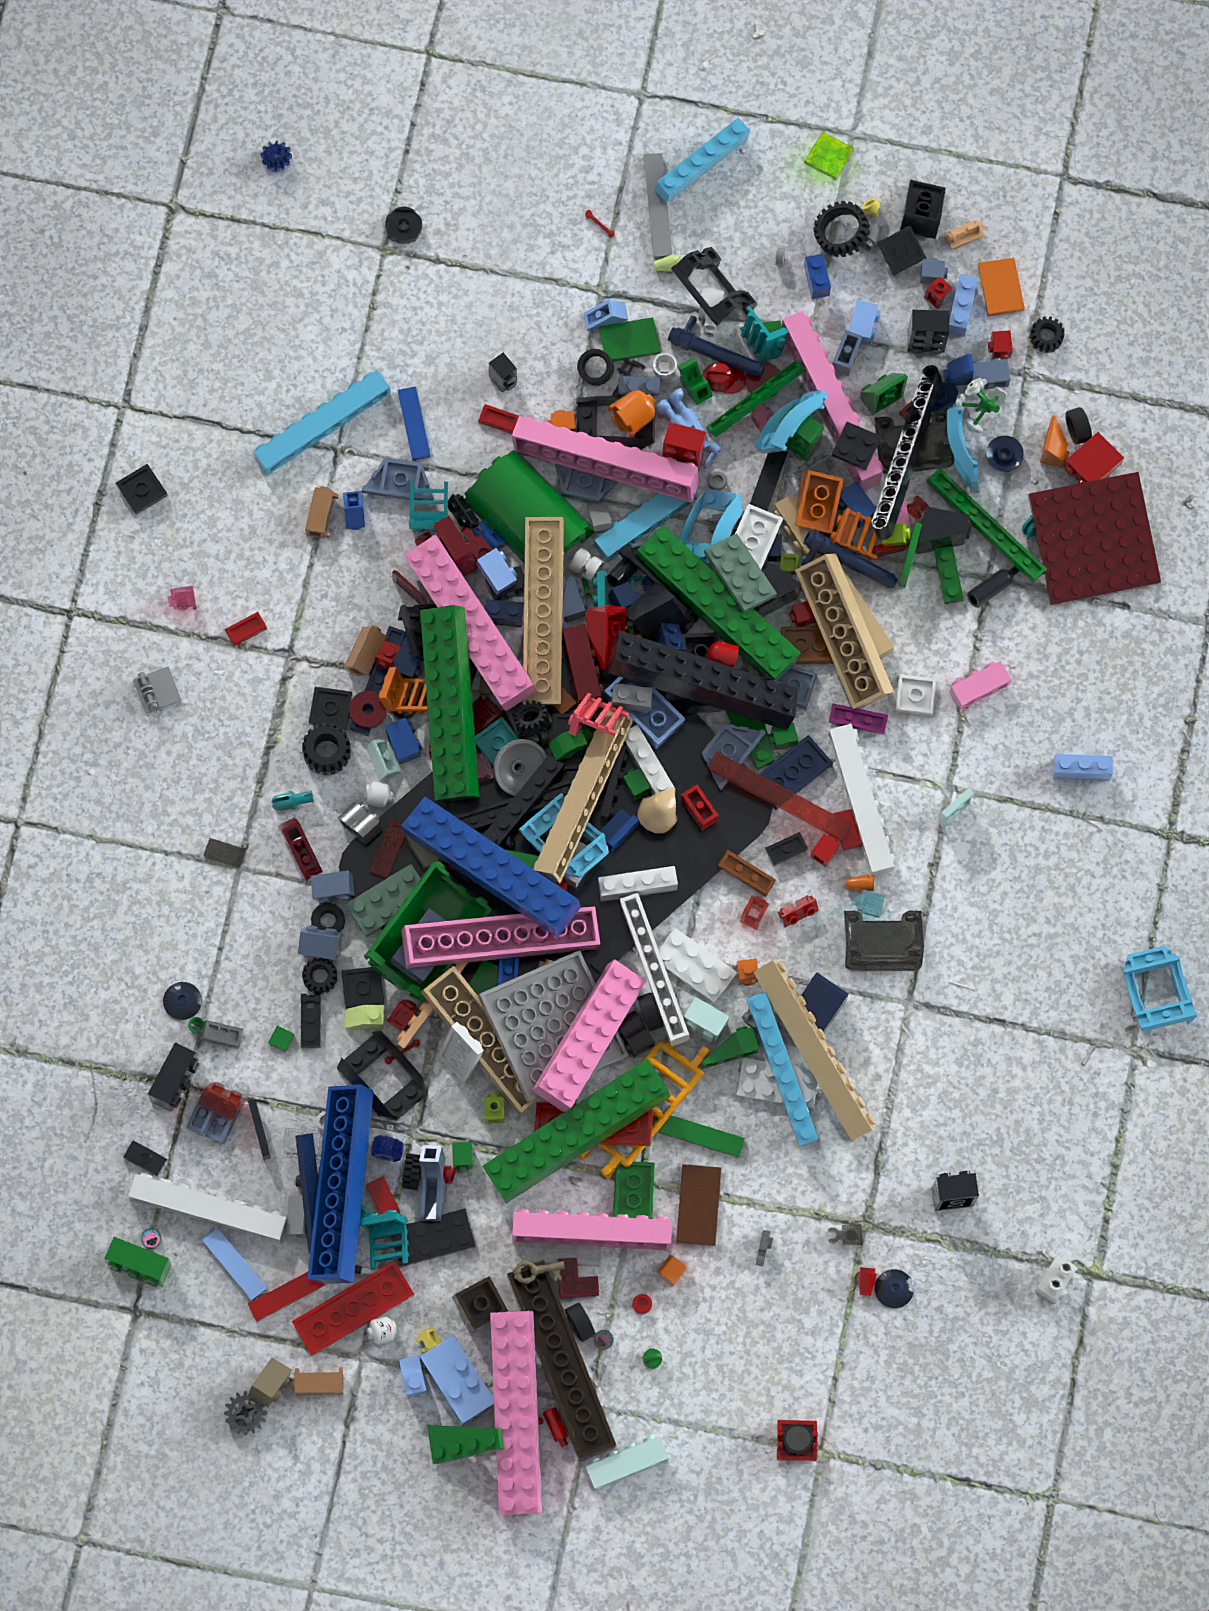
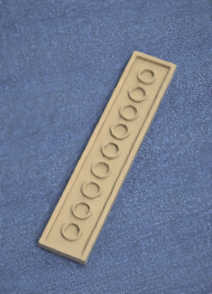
(544, 607)

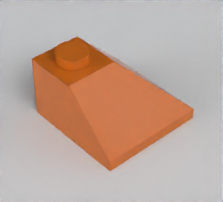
(1055, 445)

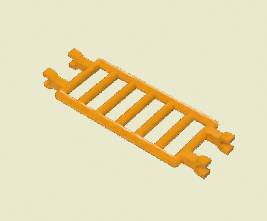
(674, 1102)

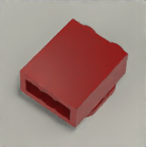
(1093, 460)

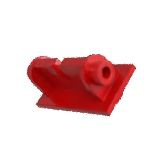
(806, 907)

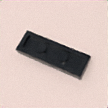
(259, 1129)

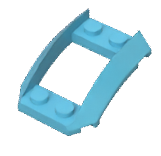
(776, 434)
(963, 462)
(714, 500)
(545, 820)
(1163, 1015)

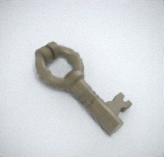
(535, 1270)

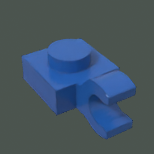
(490, 536)

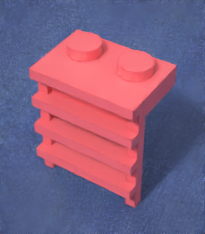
(586, 710)

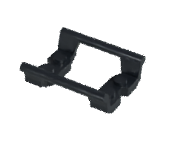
(710, 259)

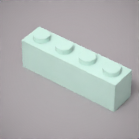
(626, 1463)

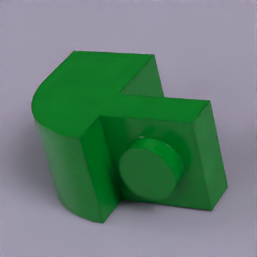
(694, 382)
(567, 745)

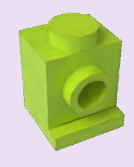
(496, 1115)

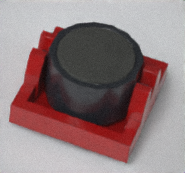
(797, 1440)

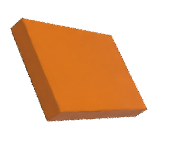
(1001, 286)

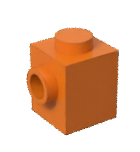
(563, 419)
(746, 972)

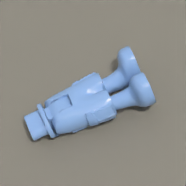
(687, 415)

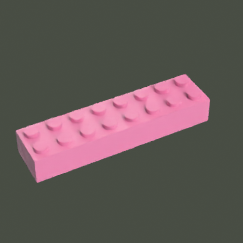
(589, 1035)
(592, 1230)

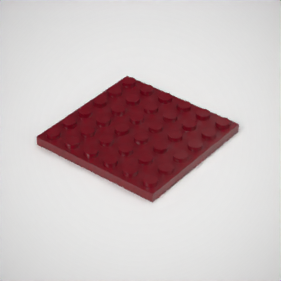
(1094, 538)

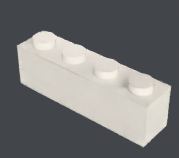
(646, 760)
(639, 882)

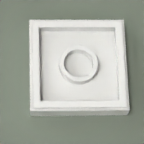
(915, 695)

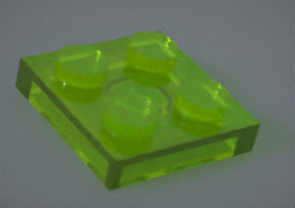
(829, 155)

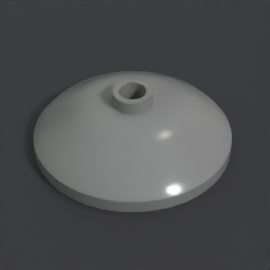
(529, 758)

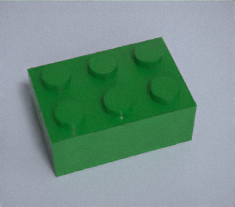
(806, 438)
(137, 1262)

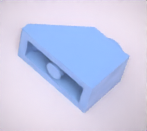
(605, 314)
(412, 1376)

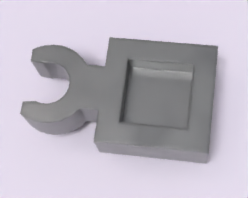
(765, 1243)

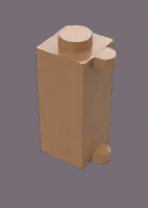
(320, 512)
(364, 650)
(318, 1383)

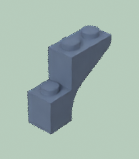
(573, 605)
(433, 1185)

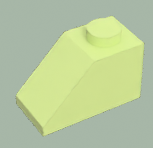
(365, 1017)

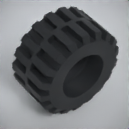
(322, 734)

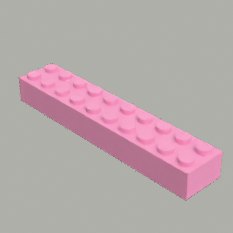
(820, 375)
(606, 459)
(485, 642)
(494, 939)
(516, 1412)

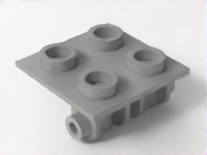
(156, 689)

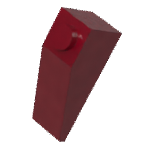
(455, 545)
(300, 848)

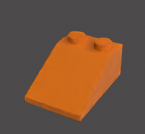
(818, 501)

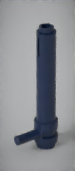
(689, 341)
(823, 546)

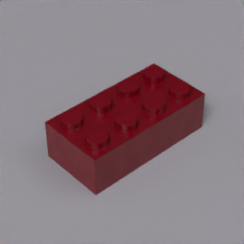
(581, 663)

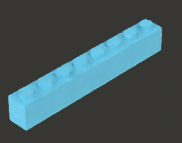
(321, 422)
(782, 1069)

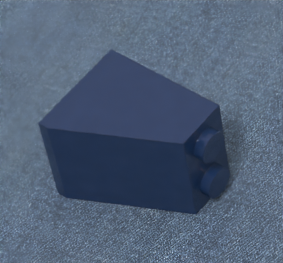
(823, 1000)

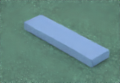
(234, 1264)

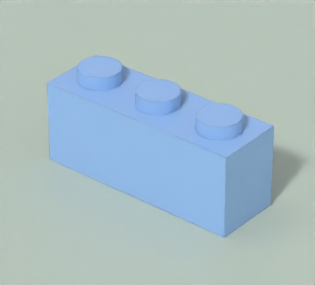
(962, 304)
(1082, 767)

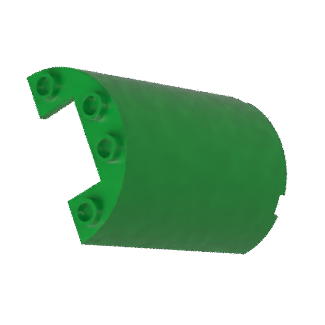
(515, 491)
(445, 898)

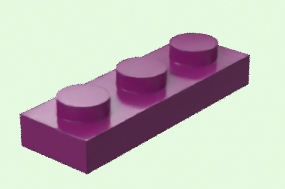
(859, 718)

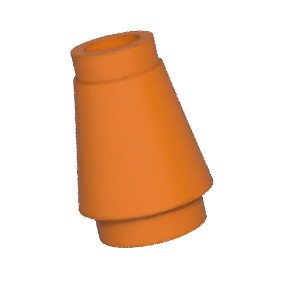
(860, 883)

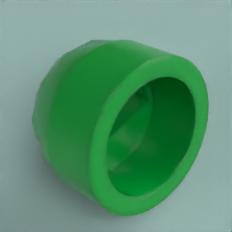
(198, 1022)

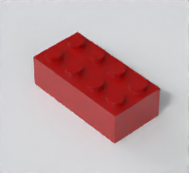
(684, 444)

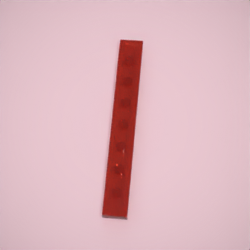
(779, 796)

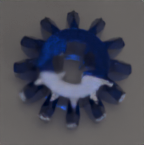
(279, 150)
(387, 1148)

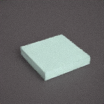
(956, 807)

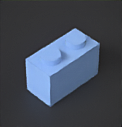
(863, 320)
(496, 571)

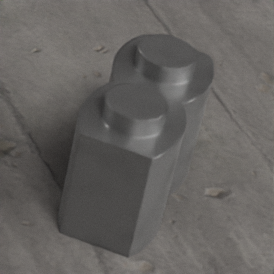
(360, 822)

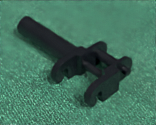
(633, 363)

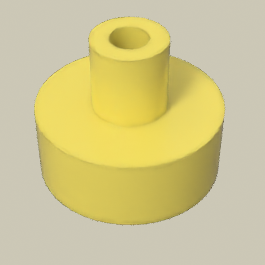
(871, 207)

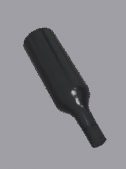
(622, 571)
(991, 586)

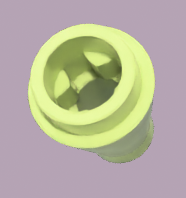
(667, 263)

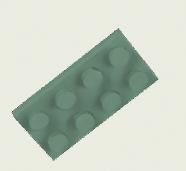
(740, 573)
(379, 904)

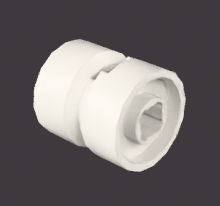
(665, 368)
(586, 564)

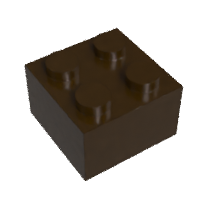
(478, 1302)

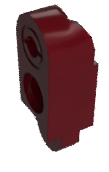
(477, 545)

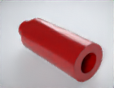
(556, 1426)

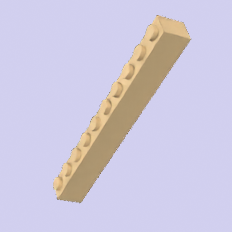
(787, 510)
(581, 799)
(814, 1049)

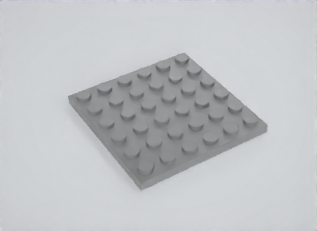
(536, 1012)

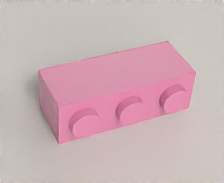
(980, 685)

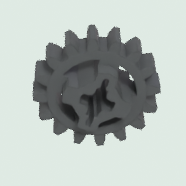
(235, 1417)

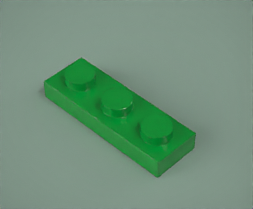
(948, 575)

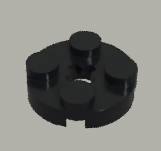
(406, 235)

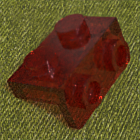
(222, 1100)

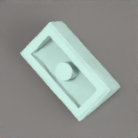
(383, 758)

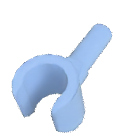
(715, 449)

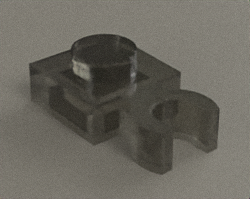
(850, 1234)

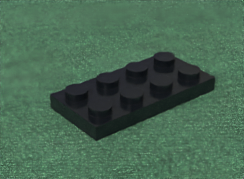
(437, 1238)

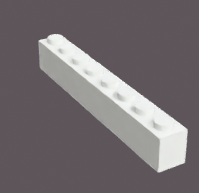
(861, 800)
(654, 969)
(207, 1208)

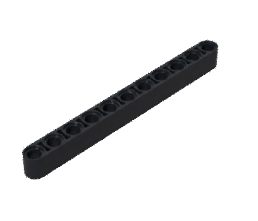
(907, 452)

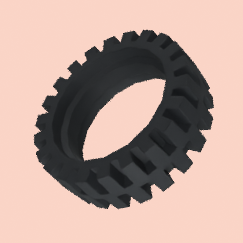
(833, 212)

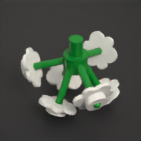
(978, 409)

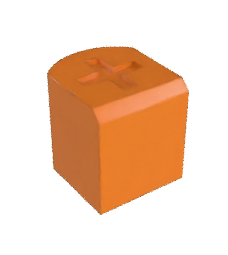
(671, 1270)

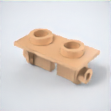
(965, 234)

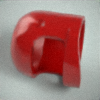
(723, 653)

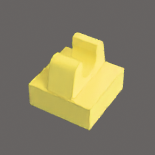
(430, 1339)

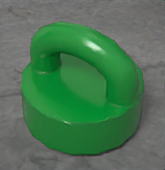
(652, 1358)

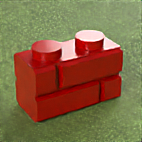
(699, 807)

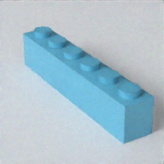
(702, 160)
(638, 524)

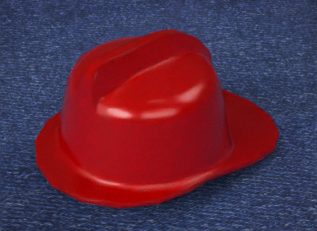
(724, 378)

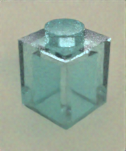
(870, 903)

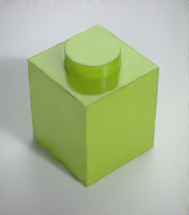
(900, 536)

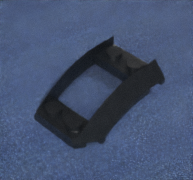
(588, 422)
(412, 623)
(365, 1056)

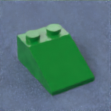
(883, 392)

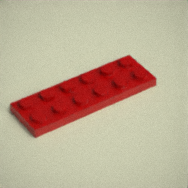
(634, 1134)
(353, 1308)

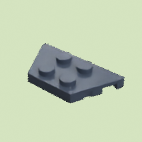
(394, 480)
(583, 485)
(733, 743)

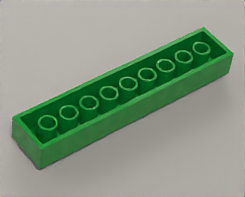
(713, 603)
(449, 703)
(576, 1130)

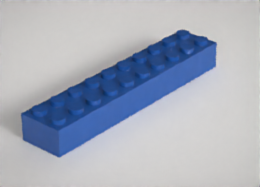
(491, 867)
(340, 1184)

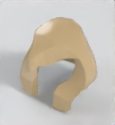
(658, 811)

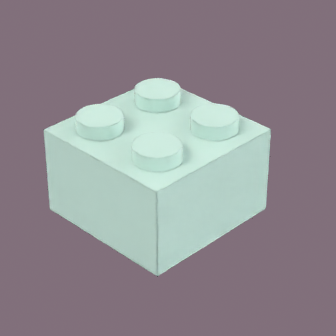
(705, 1021)

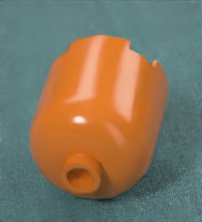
(632, 411)

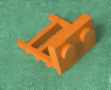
(845, 530)
(396, 691)

